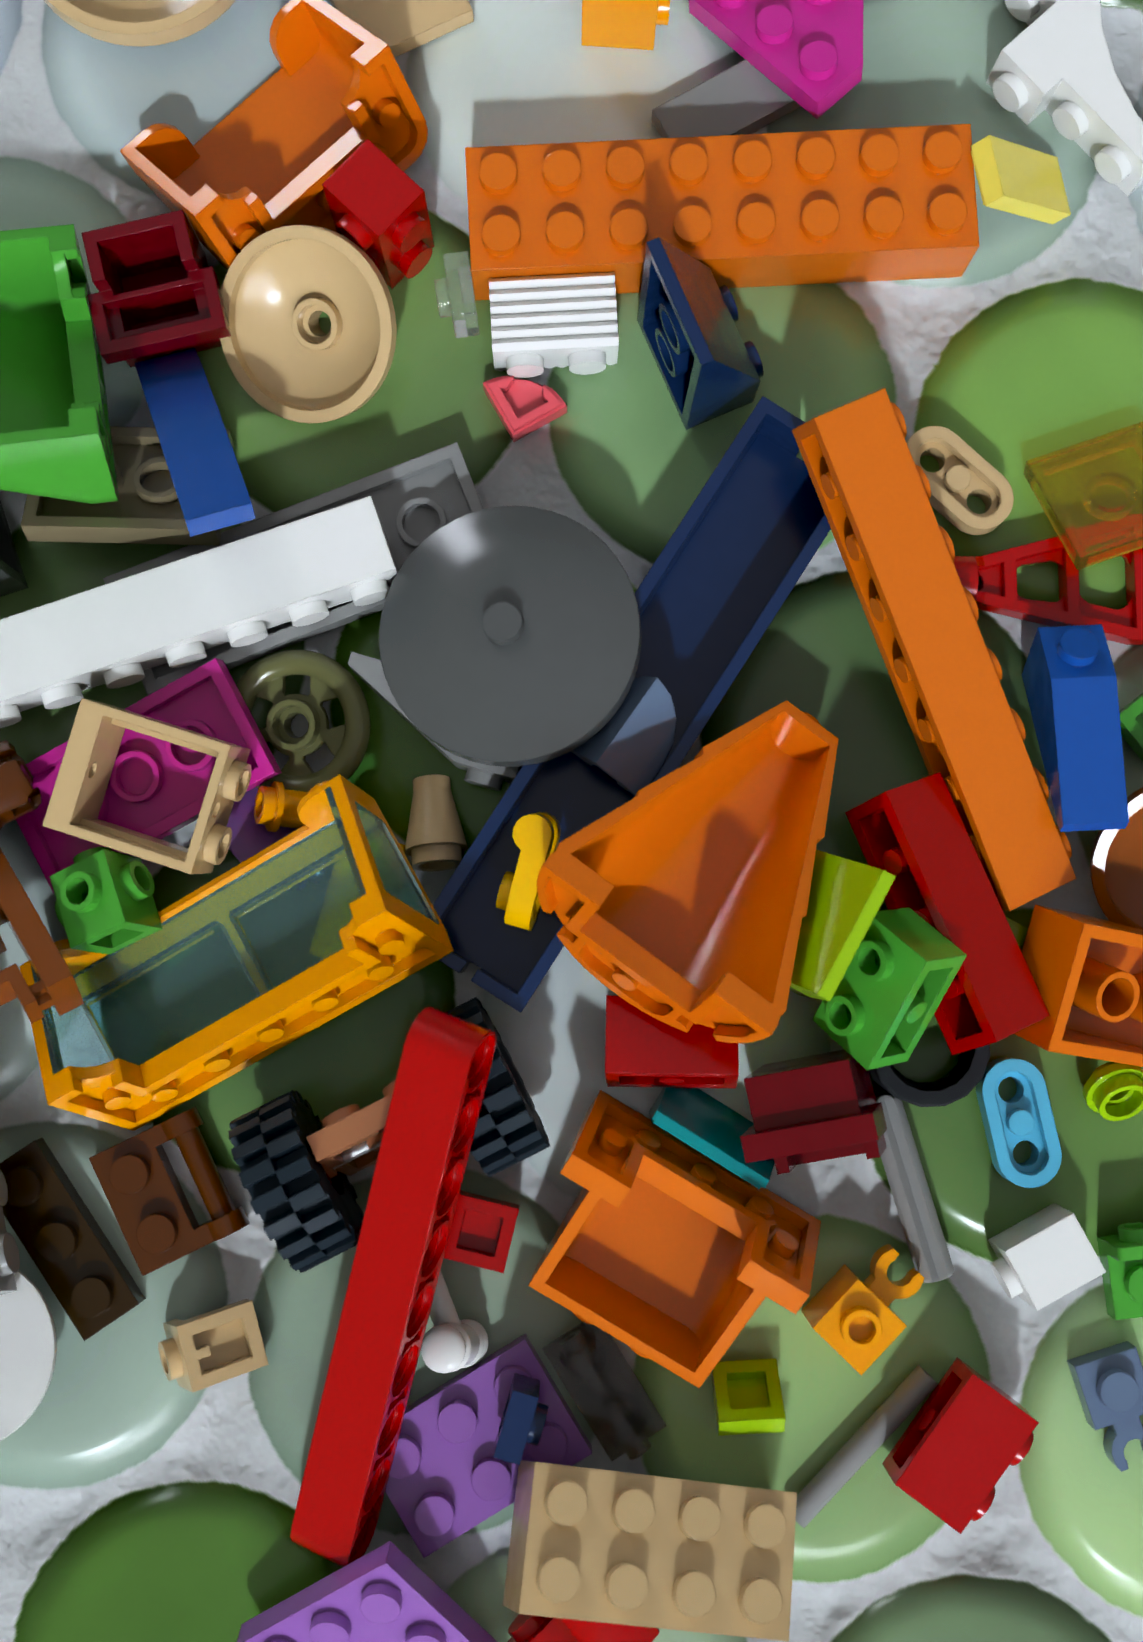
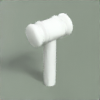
(451, 1341)

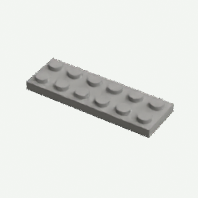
(411, 504)

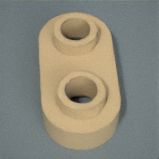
(959, 476)

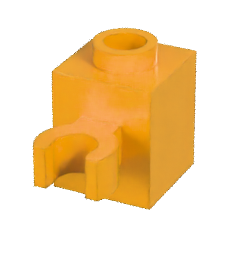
(857, 1314)

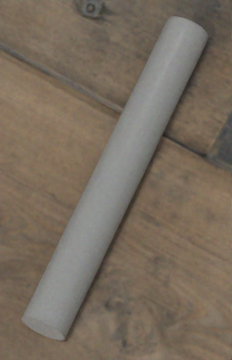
(863, 1444)

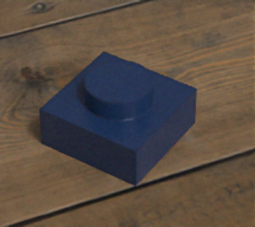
(521, 1419)

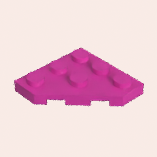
(798, 44)

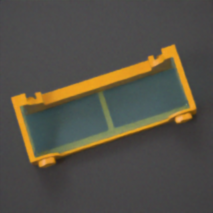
(241, 966)

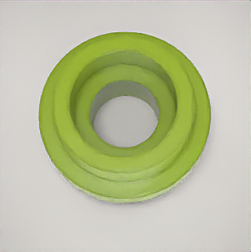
(1115, 1091)

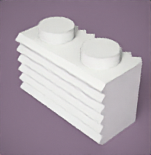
(554, 323)

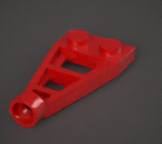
(1000, 595)

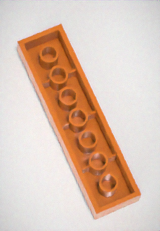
(741, 204)

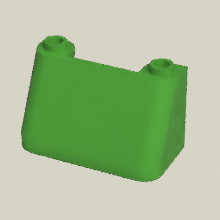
(51, 372)

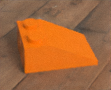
(1089, 983)

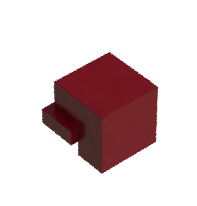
(153, 290)
(812, 1111)

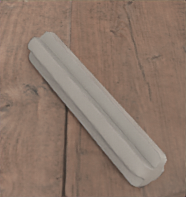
(913, 1194)

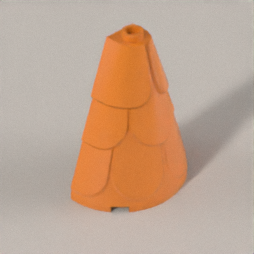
(703, 879)

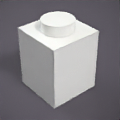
(1044, 1257)

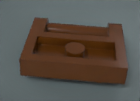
(151, 1200)

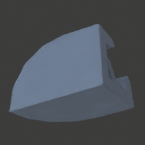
(636, 737)

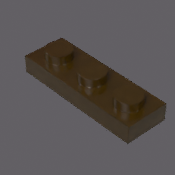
(66, 1241)

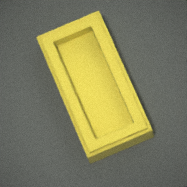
(1020, 180)

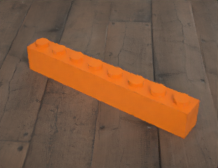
(933, 642)

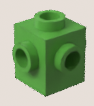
(105, 901)

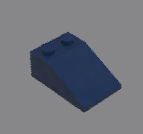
(695, 336)

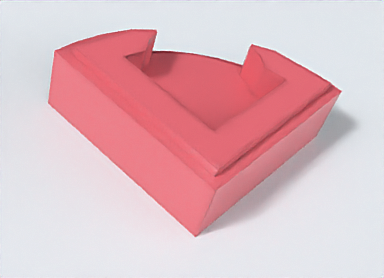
(523, 404)

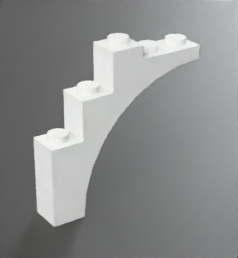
(1068, 71)

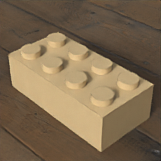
(651, 1551)

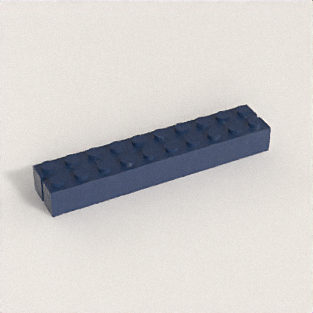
(699, 624)

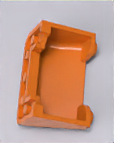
(287, 137)

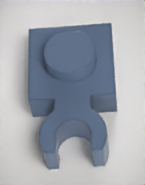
(1111, 1396)

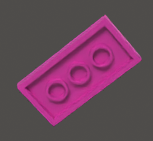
(153, 781)

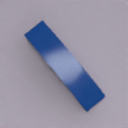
(194, 442)

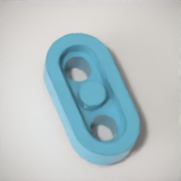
(1021, 1118)

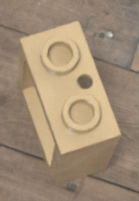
(88, 769)

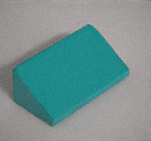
(710, 1130)

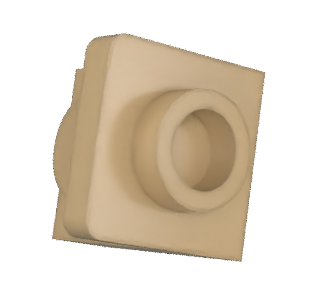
(212, 1346)

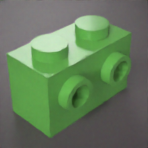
(890, 989)

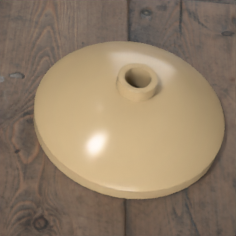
(273, 318)

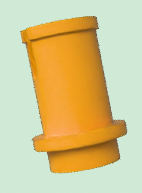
(277, 807)

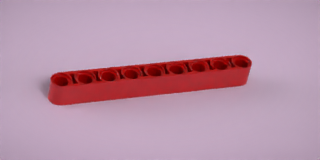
(392, 1282)

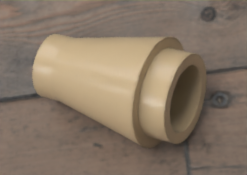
(434, 827)

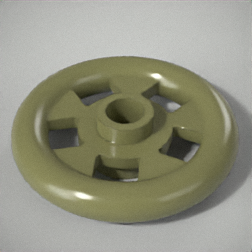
(327, 682)

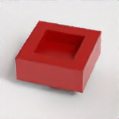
(481, 1231)

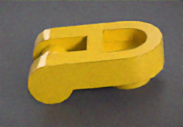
(537, 838)

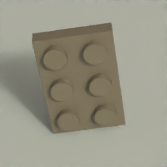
(146, 505)

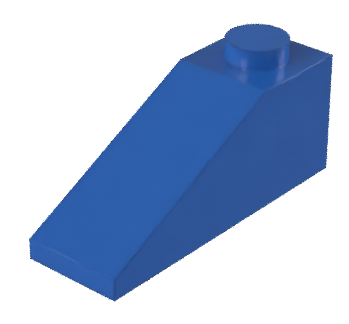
(1078, 726)

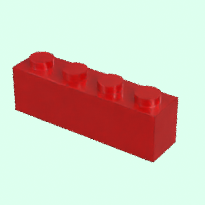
(939, 876)

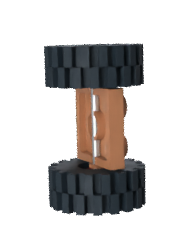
(301, 1164)

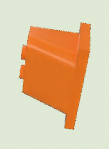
(670, 1244)

